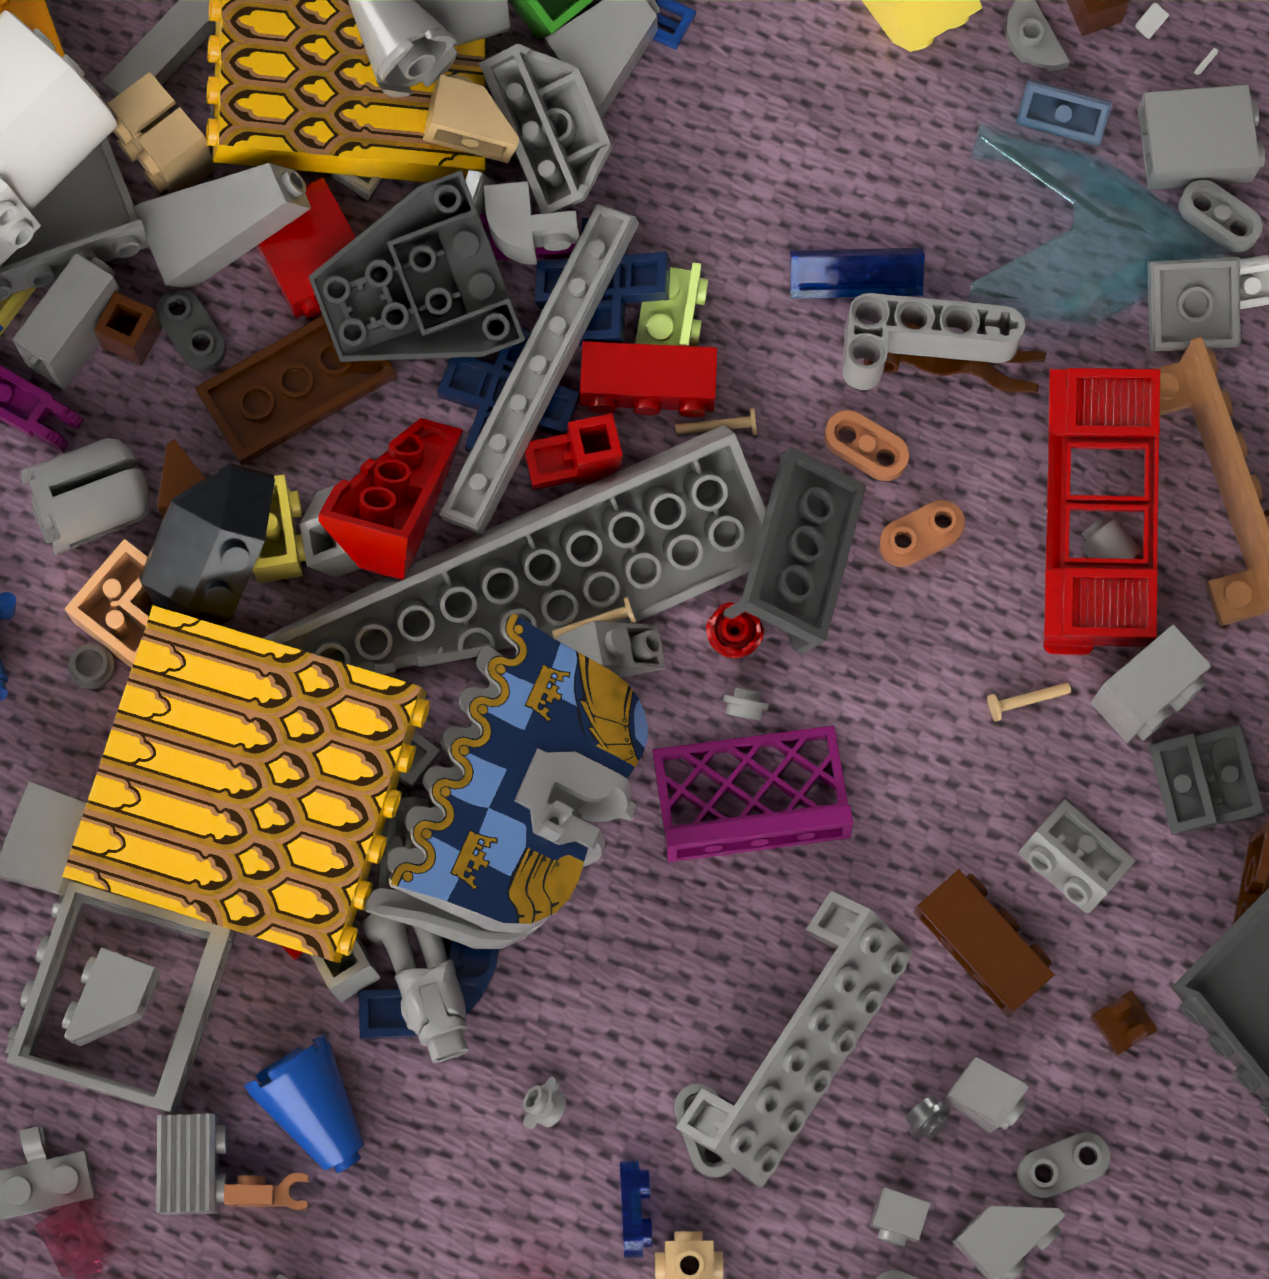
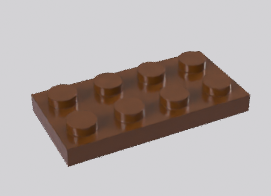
(287, 390)

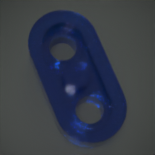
(636, 1230)

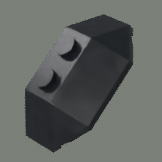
(210, 544)

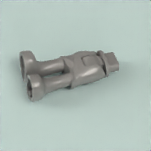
(430, 995)

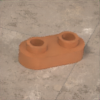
(868, 444)
(922, 532)

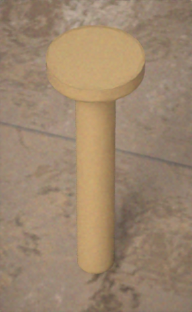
(731, 423)
(610, 616)
(997, 707)

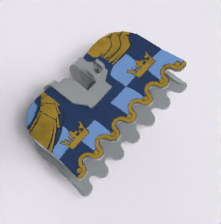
(506, 823)

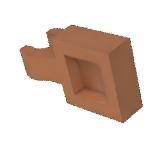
(253, 1192)

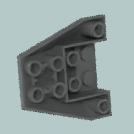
(418, 283)

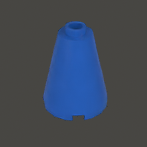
(311, 1104)

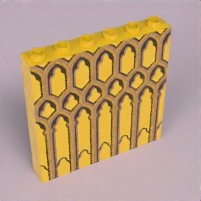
(304, 95)
(248, 784)

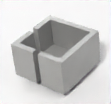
(1143, 690)

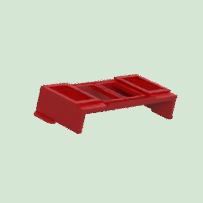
(1100, 598)

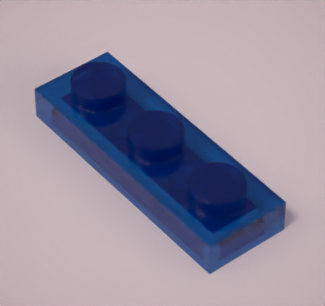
(856, 272)

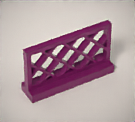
(760, 830)

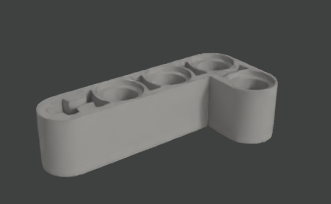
(932, 338)

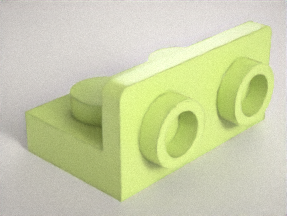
(673, 319)

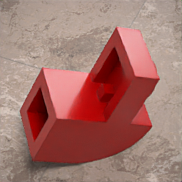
(580, 456)

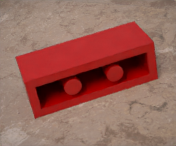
(648, 378)

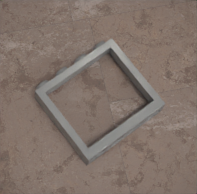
(52, 958)

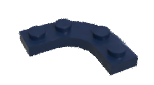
(381, 1009)

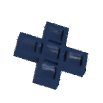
(636, 279)
(480, 384)

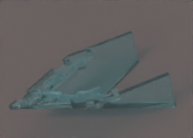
(1105, 254)

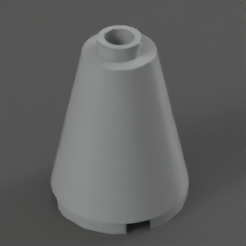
(403, 44)

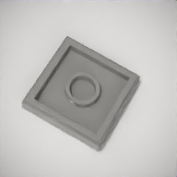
(1194, 301)

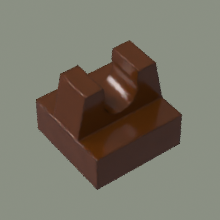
(1124, 1023)

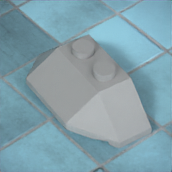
(555, 121)

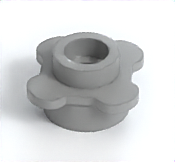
(544, 1104)

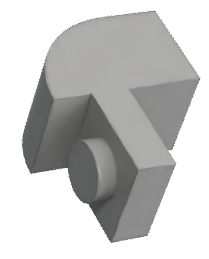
(518, 230)

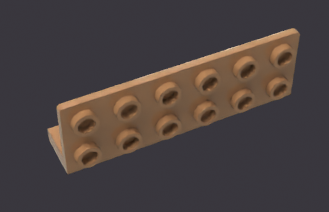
(1195, 385)

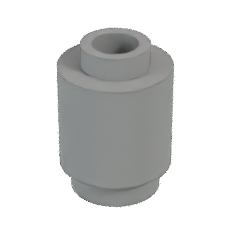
(1109, 541)

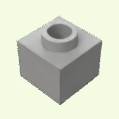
(348, 982)
(899, 1217)

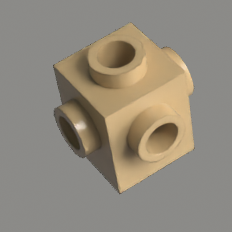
(689, 1244)

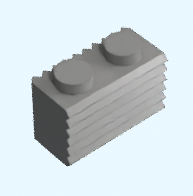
(190, 1164)

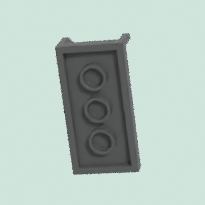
(802, 549)

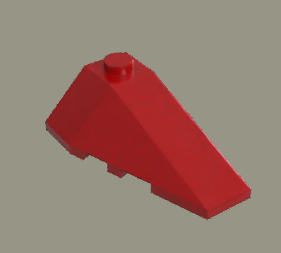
(389, 503)

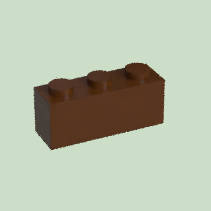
(984, 941)

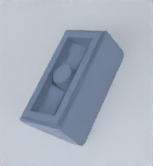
(1064, 112)

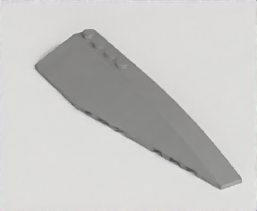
(637, 534)

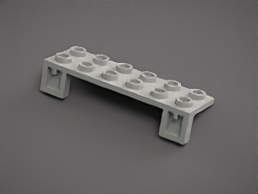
(811, 1046)

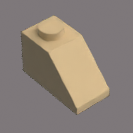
(468, 120)

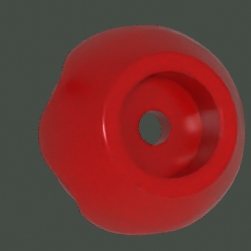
(731, 645)

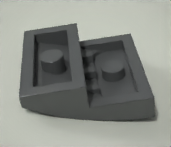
(1206, 779)

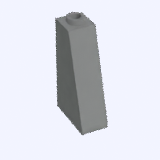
(219, 221)

